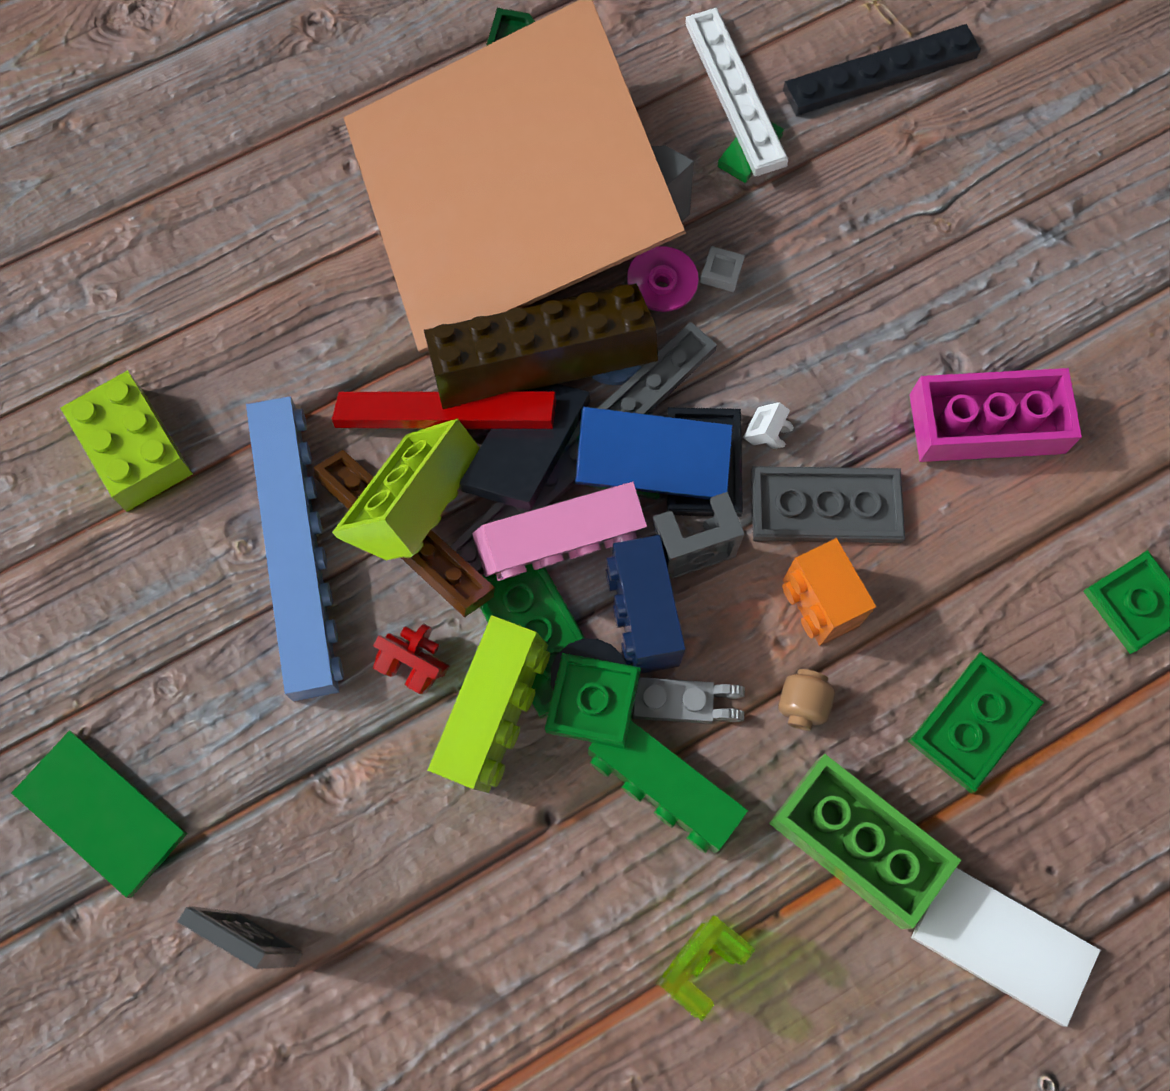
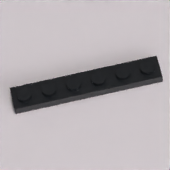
(881, 69)

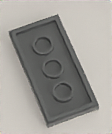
(827, 504)
(241, 937)

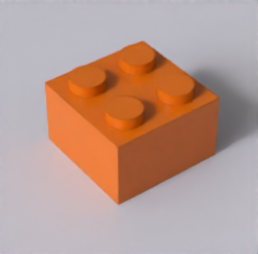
(827, 592)

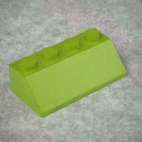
(409, 492)

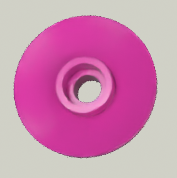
(666, 266)

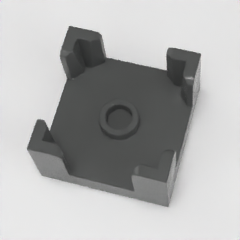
(714, 545)

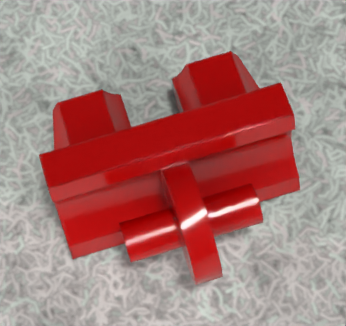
(424, 666)

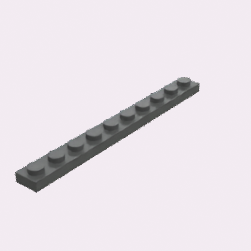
(637, 395)

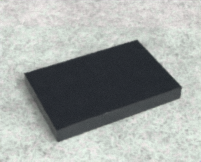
(701, 507)

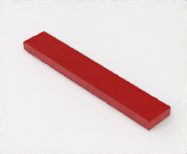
(425, 410)

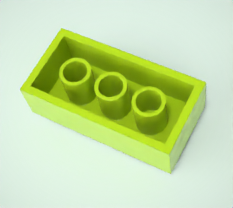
(490, 705)

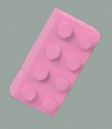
(559, 529)

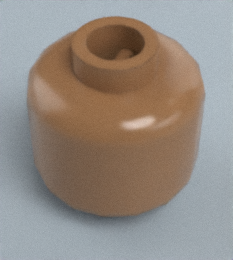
(806, 699)

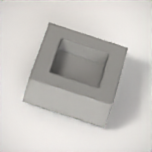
(722, 269)

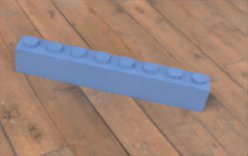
(293, 551)

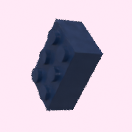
(645, 605)

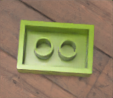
(126, 441)

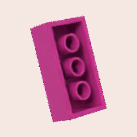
(994, 414)

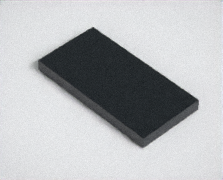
(518, 462)

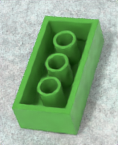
(865, 842)

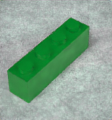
(671, 786)

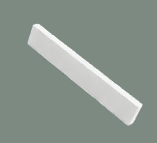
(736, 92)

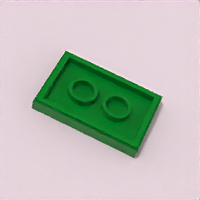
(975, 722)

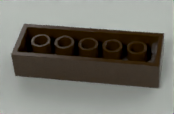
(541, 345)

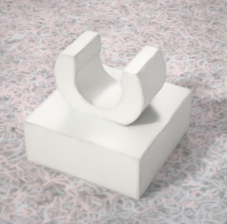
(767, 425)

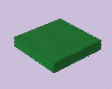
(1134, 601)
(593, 700)

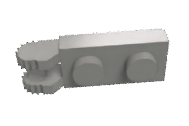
(685, 701)

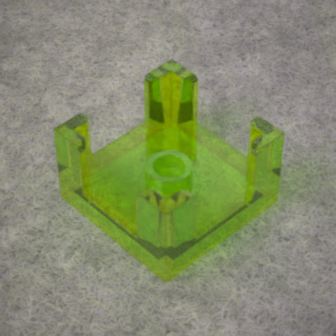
(694, 957)

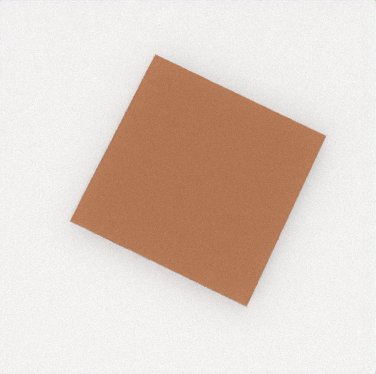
(511, 173)

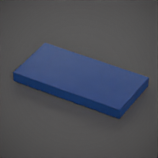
(653, 453)

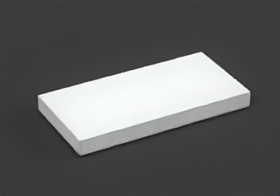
(1007, 946)

